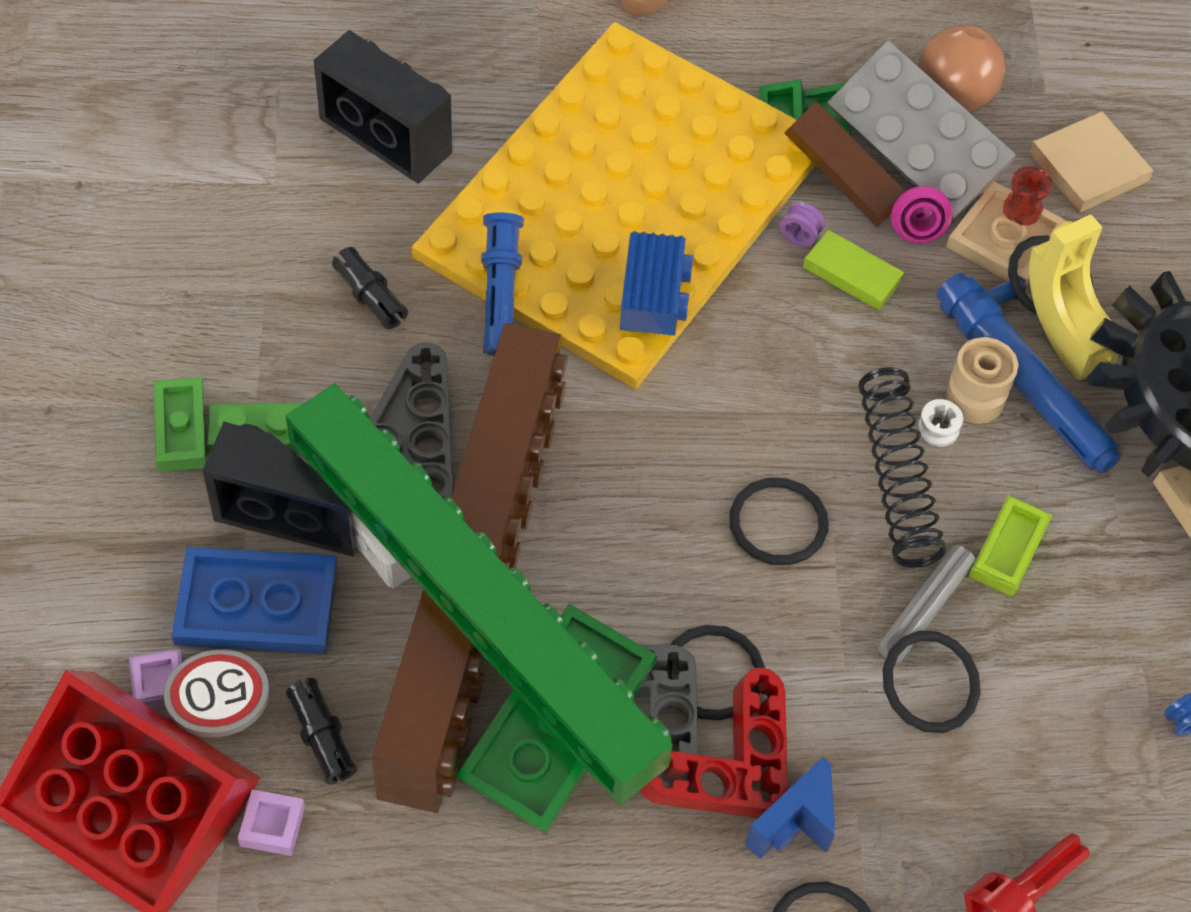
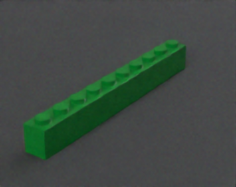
(481, 595)

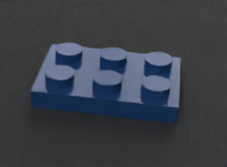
(255, 600)

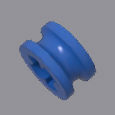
(1180, 713)

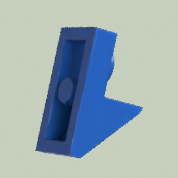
(803, 807)

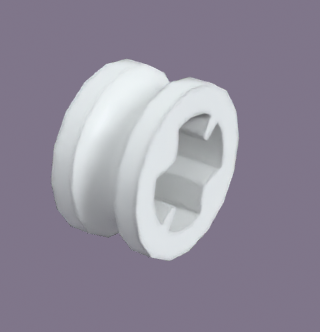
(946, 411)

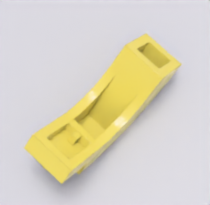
(1066, 296)

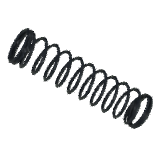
(883, 397)

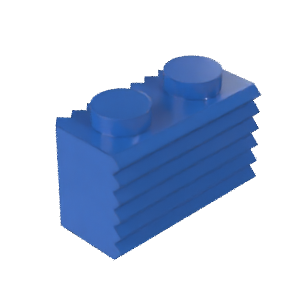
(653, 283)

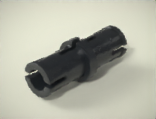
(370, 288)
(321, 731)

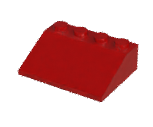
(122, 791)

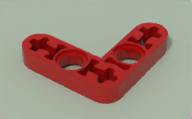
(745, 769)

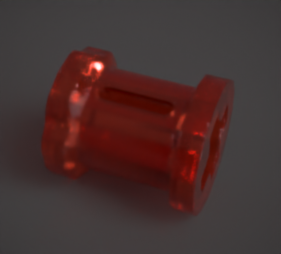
(1029, 188)

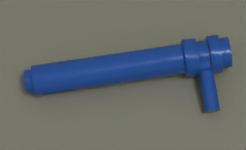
(981, 317)

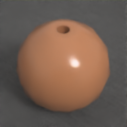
(965, 64)

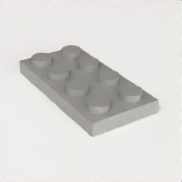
(921, 128)

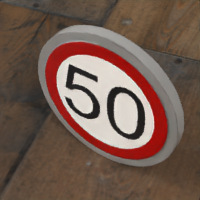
(216, 693)

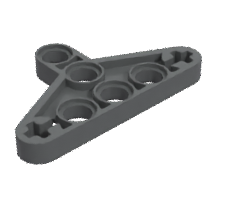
(409, 425)

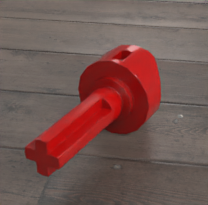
(1002, 894)

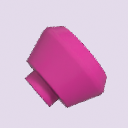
(921, 215)

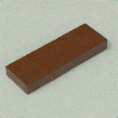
(845, 163)

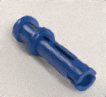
(501, 263)

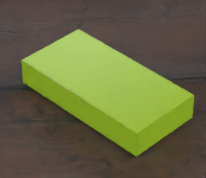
(853, 270)
(1010, 546)

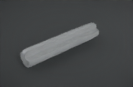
(929, 599)

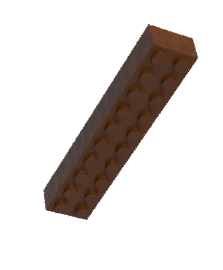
(493, 490)

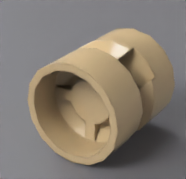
(982, 379)

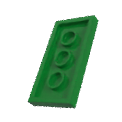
(521, 759)

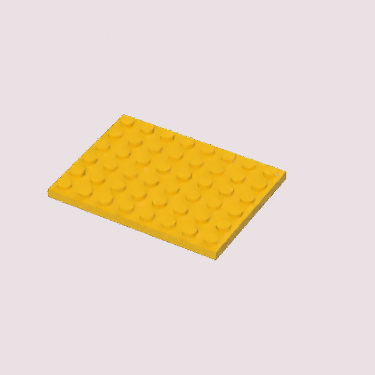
(613, 152)

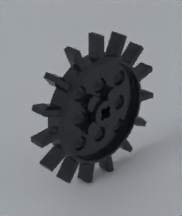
(1152, 371)

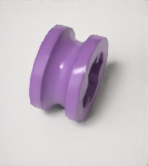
(802, 224)

